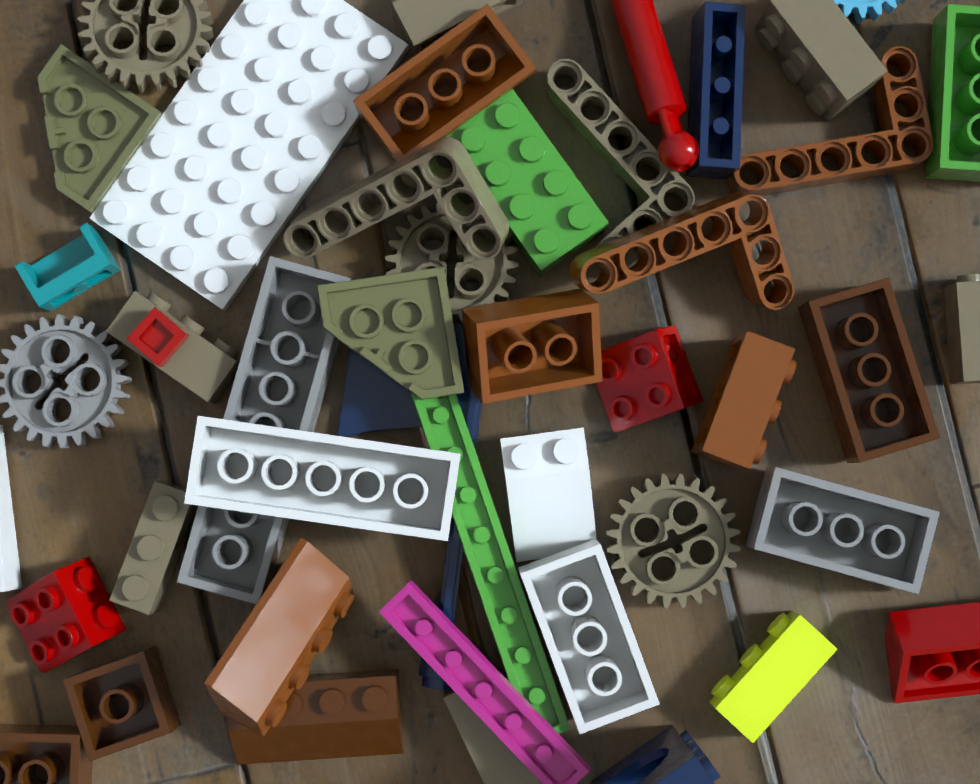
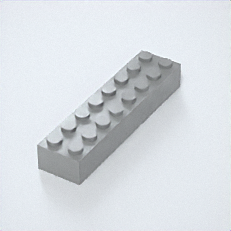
(278, 386)

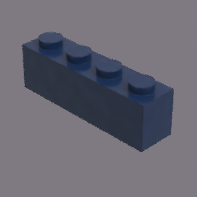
(716, 88)

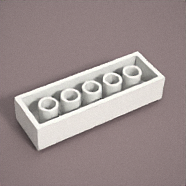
(322, 478)

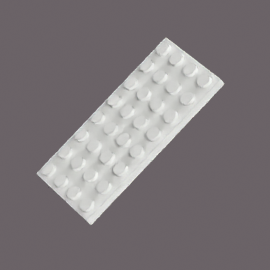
(247, 139)

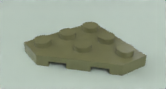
(90, 126)
(399, 327)

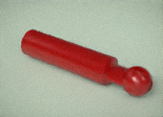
(656, 80)

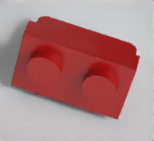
(64, 614)

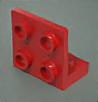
(646, 379)

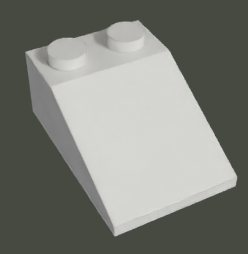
(548, 492)

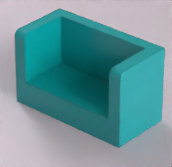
(69, 270)

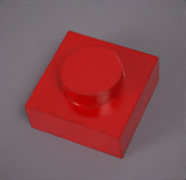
(158, 337)

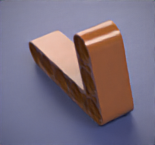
(847, 151)
(691, 243)

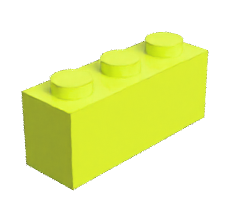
(771, 674)

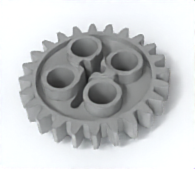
(37, 355)

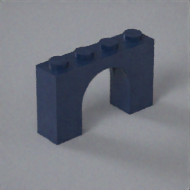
(663, 760)

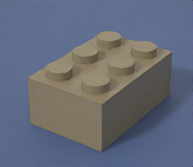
(820, 52)

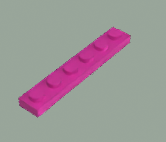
(483, 688)

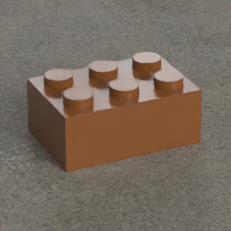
(532, 345)
(744, 401)

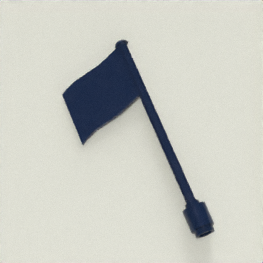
(378, 404)

